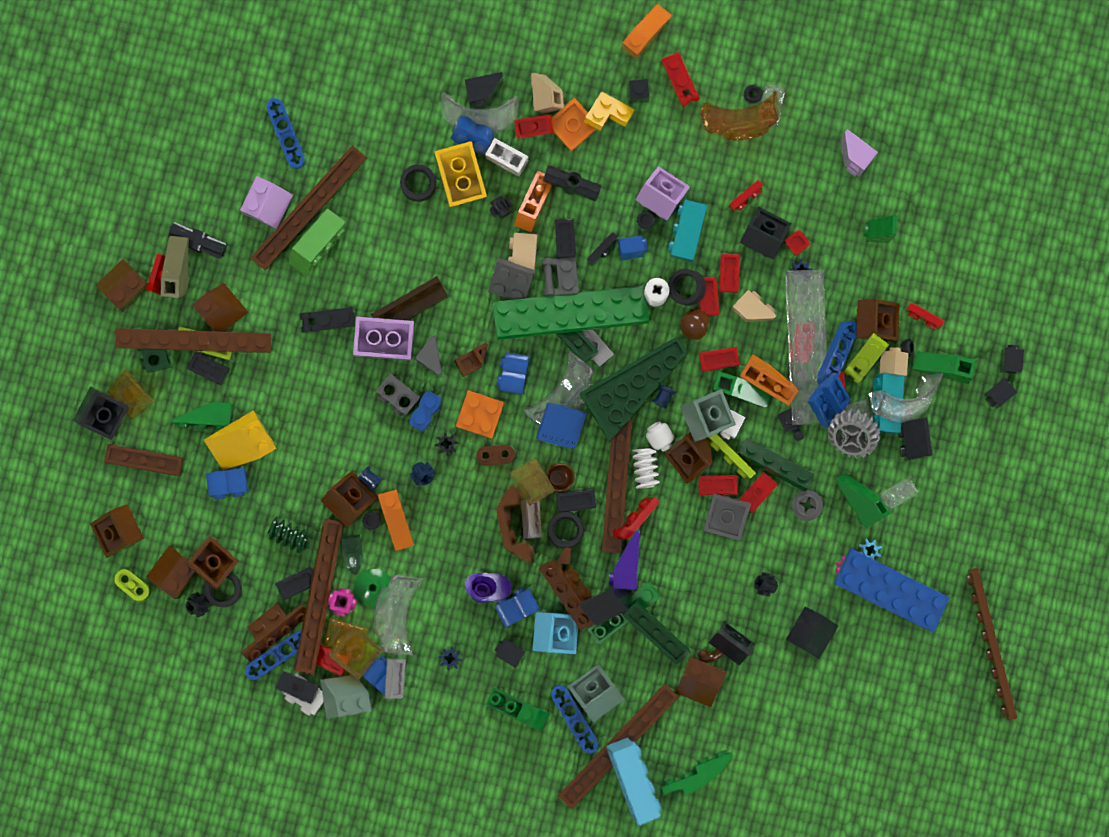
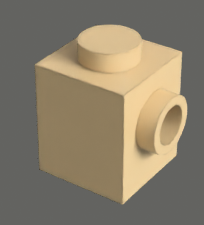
(894, 362)

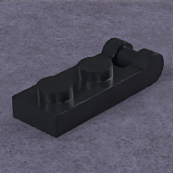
(327, 320)

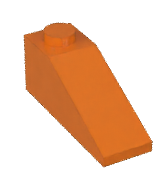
(646, 31)
(533, 203)
(769, 380)
(396, 520)

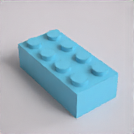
(633, 781)

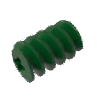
(288, 535)

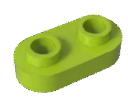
(132, 585)

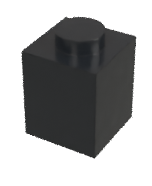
(638, 91)
(1012, 360)
(999, 393)
(509, 652)

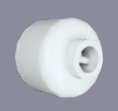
(660, 436)

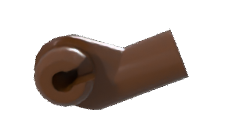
(713, 656)

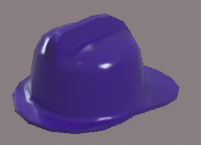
(487, 587)

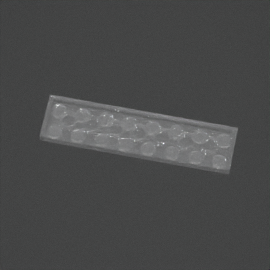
(805, 338)

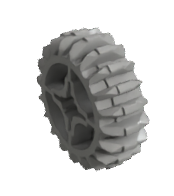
(852, 428)

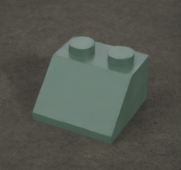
(708, 415)
(596, 693)
(344, 696)

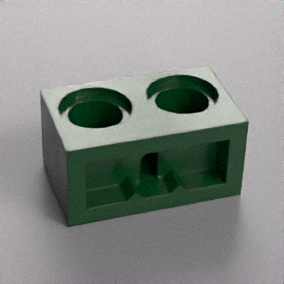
(164, 362)

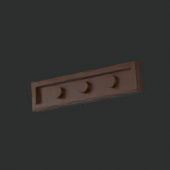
(143, 460)

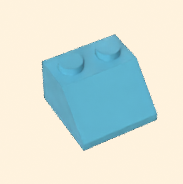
(555, 633)

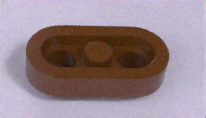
(495, 455)

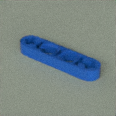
(284, 134)
(835, 352)
(277, 653)
(577, 717)

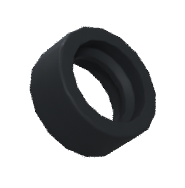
(418, 197)
(700, 284)
(565, 515)
(231, 601)

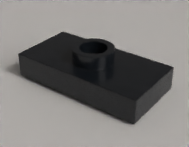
(565, 238)
(603, 249)
(208, 368)
(576, 500)
(295, 584)
(297, 687)

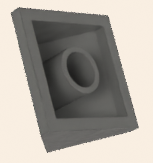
(429, 357)

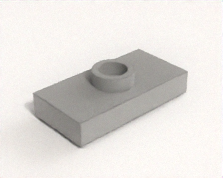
(604, 352)
(531, 520)
(395, 678)

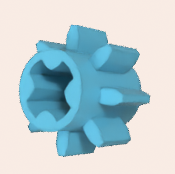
(874, 548)

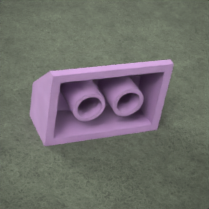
(383, 338)

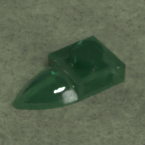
(352, 552)

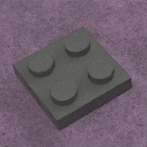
(511, 280)
(727, 516)

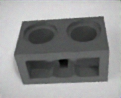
(401, 391)

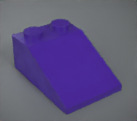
(626, 569)

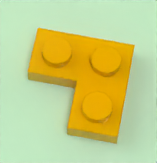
(605, 108)

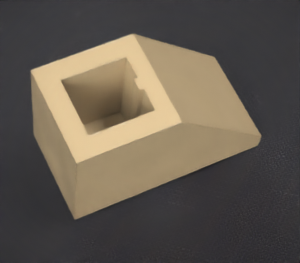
(546, 94)
(752, 309)

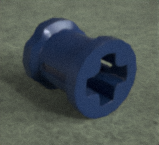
(663, 396)
(370, 478)

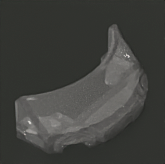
(495, 118)
(575, 380)
(903, 410)
(392, 614)

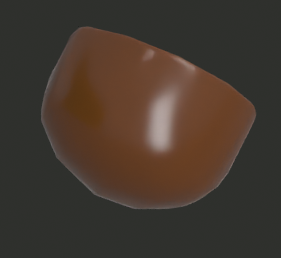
(694, 324)
(560, 476)

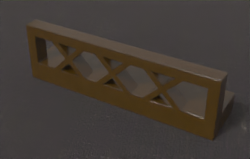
(413, 302)

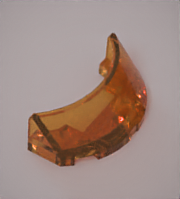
(741, 123)

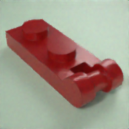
(680, 79)
(636, 518)

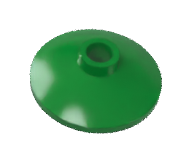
(363, 582)

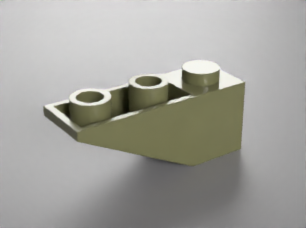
(175, 269)

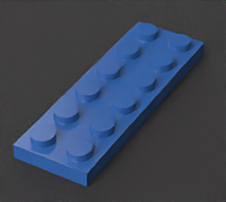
(891, 590)

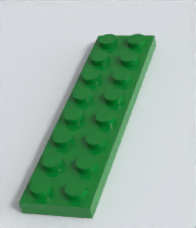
(570, 312)

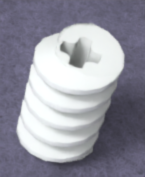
(658, 285)
(645, 468)

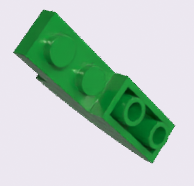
(645, 596)
(706, 771)

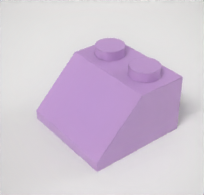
(856, 153)
(662, 193)
(266, 202)

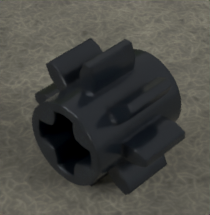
(501, 207)
(441, 441)
(765, 584)
(197, 605)

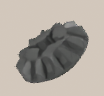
(815, 501)

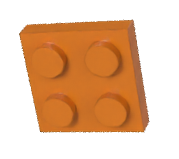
(570, 125)
(479, 414)

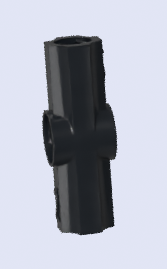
(582, 186)
(199, 240)

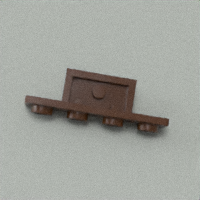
(569, 590)
(271, 628)

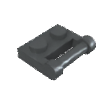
(566, 276)

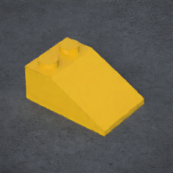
(460, 174)
(240, 442)

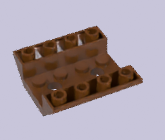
(509, 501)

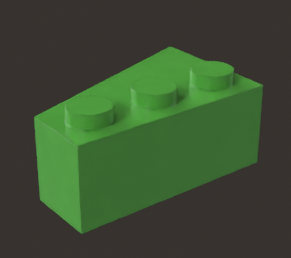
(316, 242)

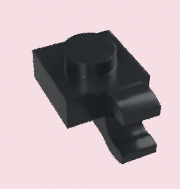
(786, 421)

